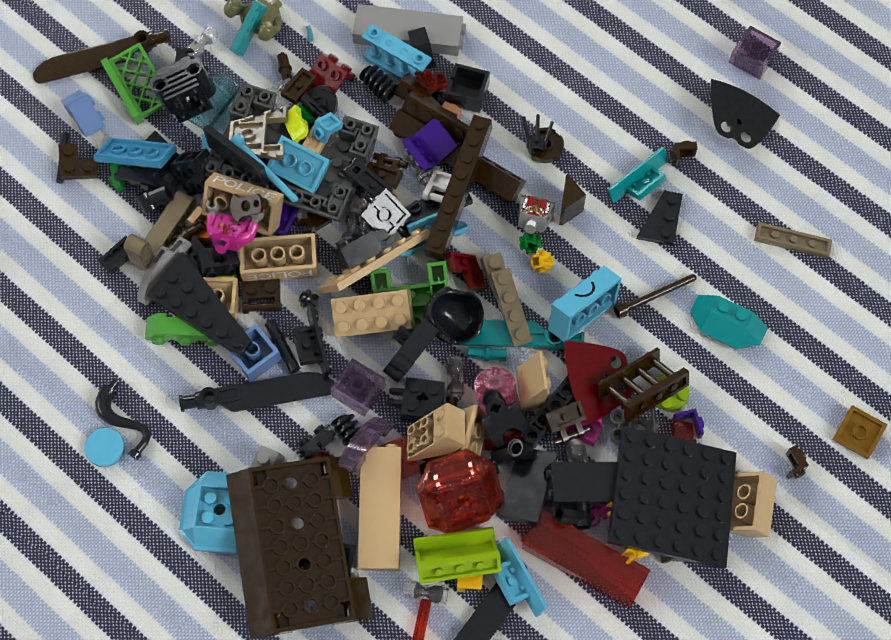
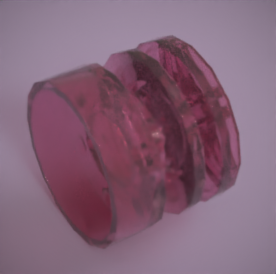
(498, 379)

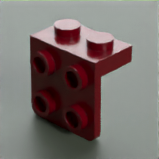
(330, 72)

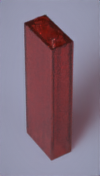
(585, 559)

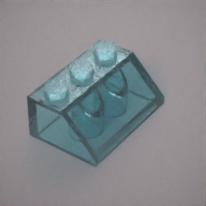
(225, 94)

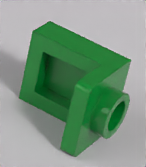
(119, 185)

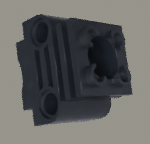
(184, 88)

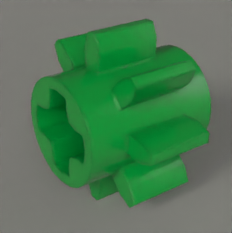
(530, 242)

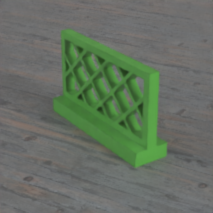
(122, 86)

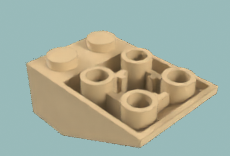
(533, 382)
(436, 433)

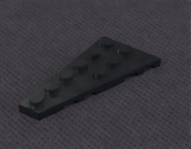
(193, 301)

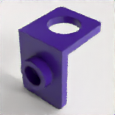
(697, 421)

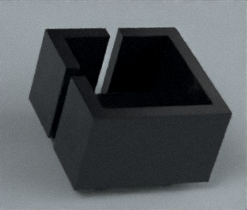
(469, 87)

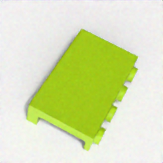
(457, 555)

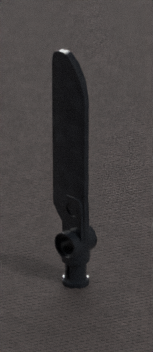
(260, 393)
(487, 616)

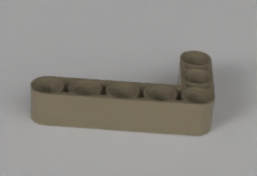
(174, 216)

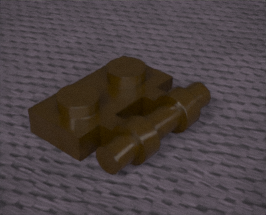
(389, 175)
(566, 416)

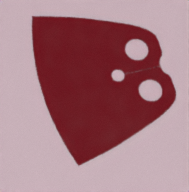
(586, 368)

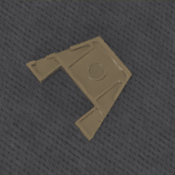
(255, 130)

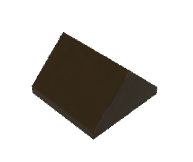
(572, 202)

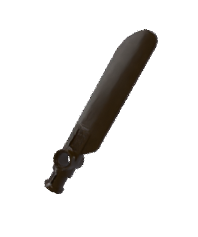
(90, 58)

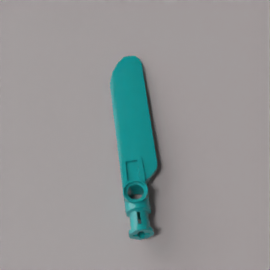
(495, 334)

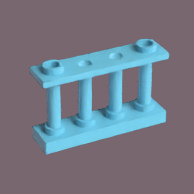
(393, 54)

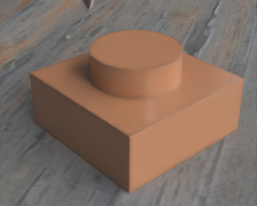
(453, 109)

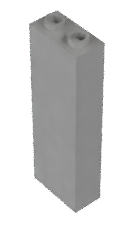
(442, 29)

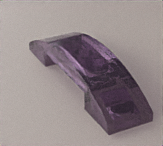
(362, 442)

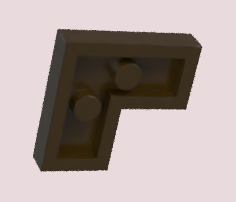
(75, 168)

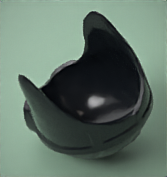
(456, 315)

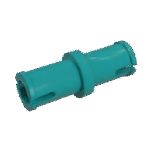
(487, 353)

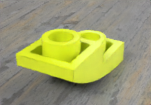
(296, 125)

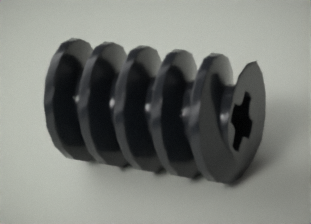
(378, 82)
(345, 427)

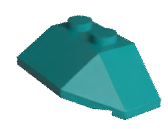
(727, 322)

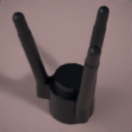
(536, 143)

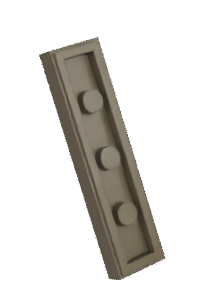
(793, 240)

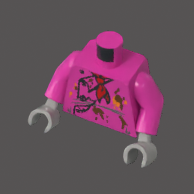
(227, 232)

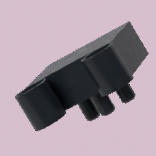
(412, 347)

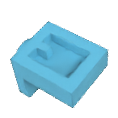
(326, 126)

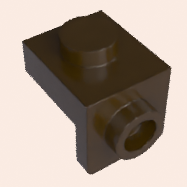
(683, 149)
(798, 460)

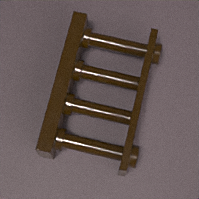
(647, 398)

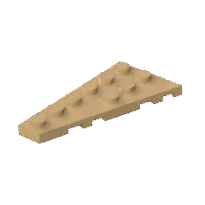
(350, 276)

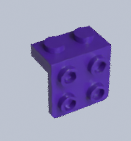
(430, 145)

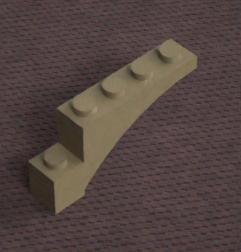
(506, 295)

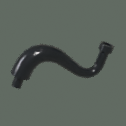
(105, 412)

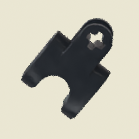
(502, 417)

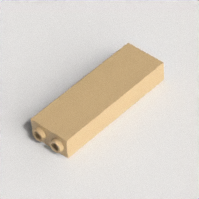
(380, 509)

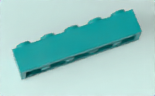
(248, 28)

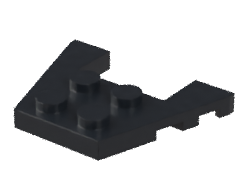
(150, 176)

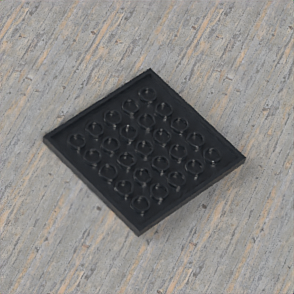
(672, 498)

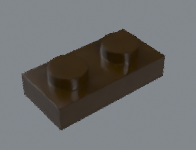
(298, 86)

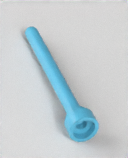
(238, 140)

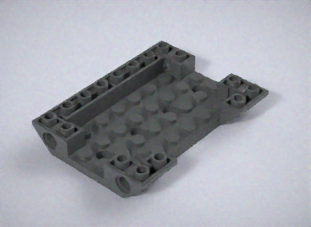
(333, 194)

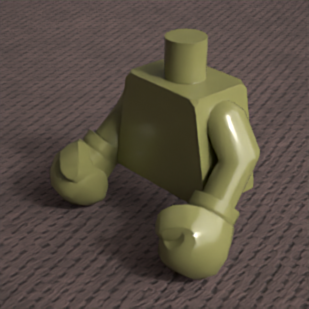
(270, 23)

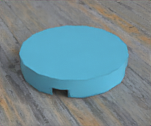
(104, 447)

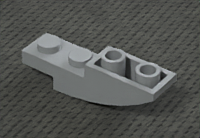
(159, 265)

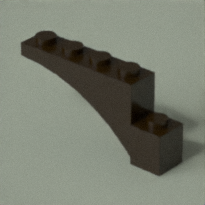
(424, 107)

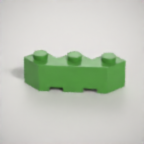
(163, 329)

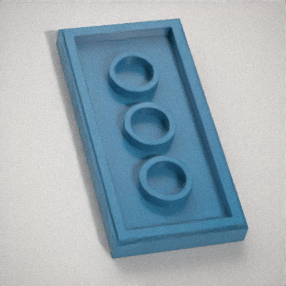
(135, 152)

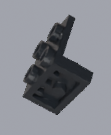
(189, 171)

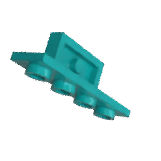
(641, 179)

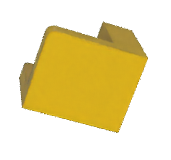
(471, 582)

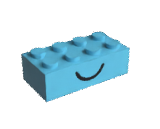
(584, 303)

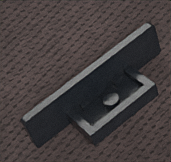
(310, 344)

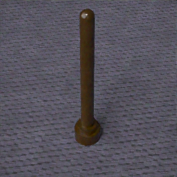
(622, 309)

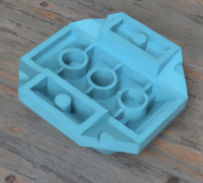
(199, 520)

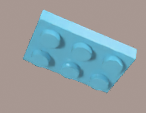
(300, 165)

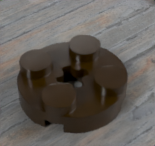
(551, 153)

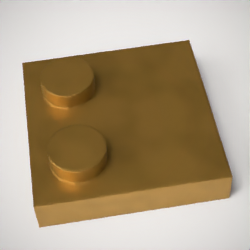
(859, 432)

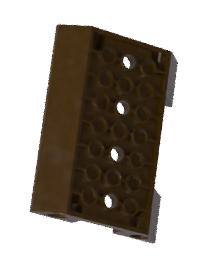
(271, 547)

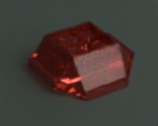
(455, 476)

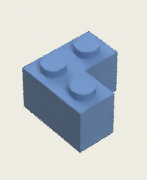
(81, 109)

